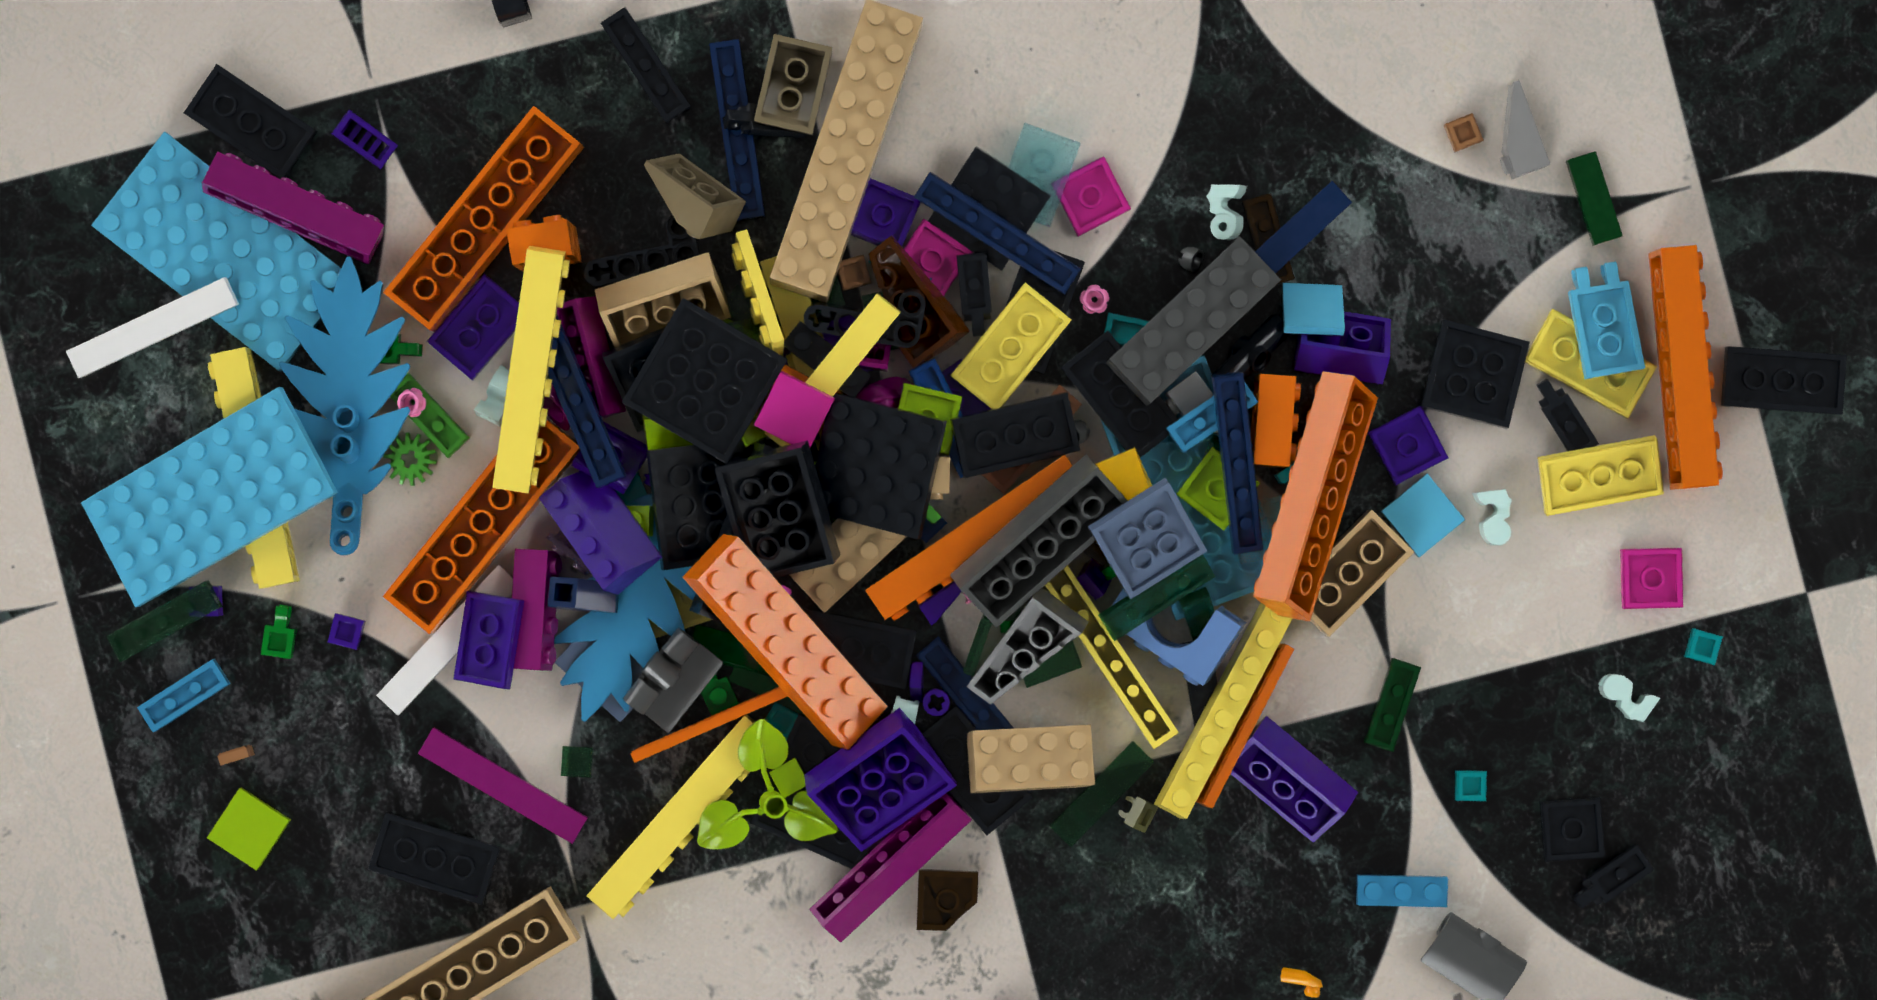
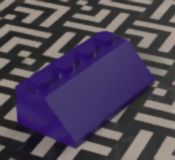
(601, 531)
(1292, 780)

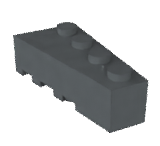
(1033, 637)

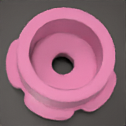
(1102, 299)
(405, 398)

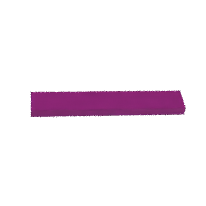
(503, 785)

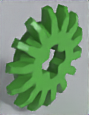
(421, 454)

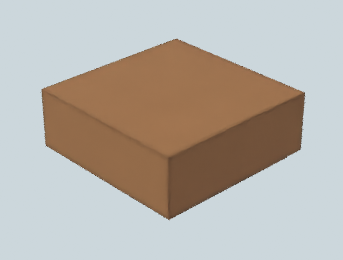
(1463, 132)
(854, 273)
(235, 754)

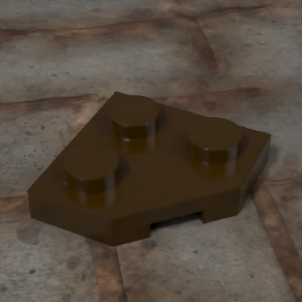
(944, 897)

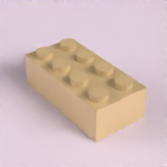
(650, 299)
(860, 552)
(1356, 569)
(1030, 758)

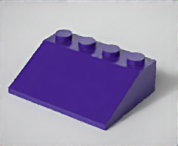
(879, 780)

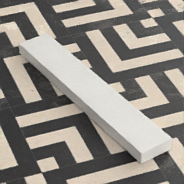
(152, 327)
(438, 649)

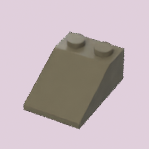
(793, 84)
(694, 196)

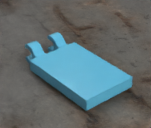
(1605, 324)

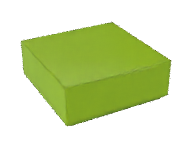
(788, 777)

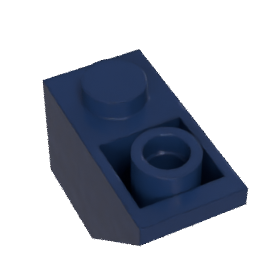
(580, 595)

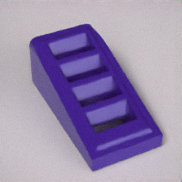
(343, 124)
(939, 602)

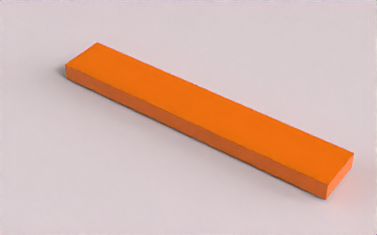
(708, 724)
(1244, 727)

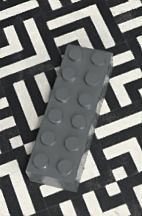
(1193, 321)
(1037, 542)

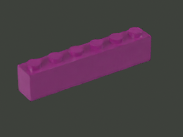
(293, 207)
(889, 866)

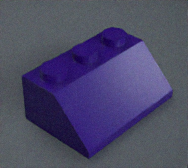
(1359, 353)

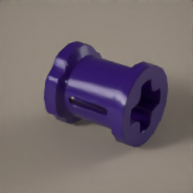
(933, 710)

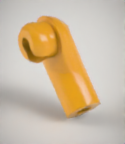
(1303, 978)

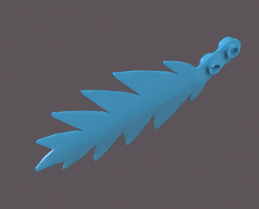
(348, 395)
(607, 662)

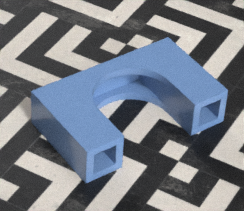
(1195, 659)

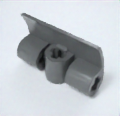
(673, 680)
(1474, 959)

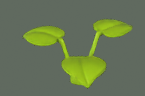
(724, 826)

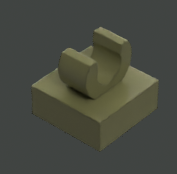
(1140, 813)

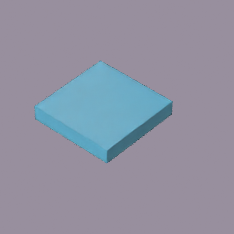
(1313, 309)
(1422, 515)

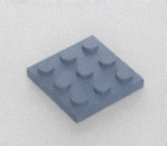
(1147, 538)

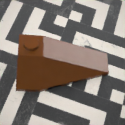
(941, 323)

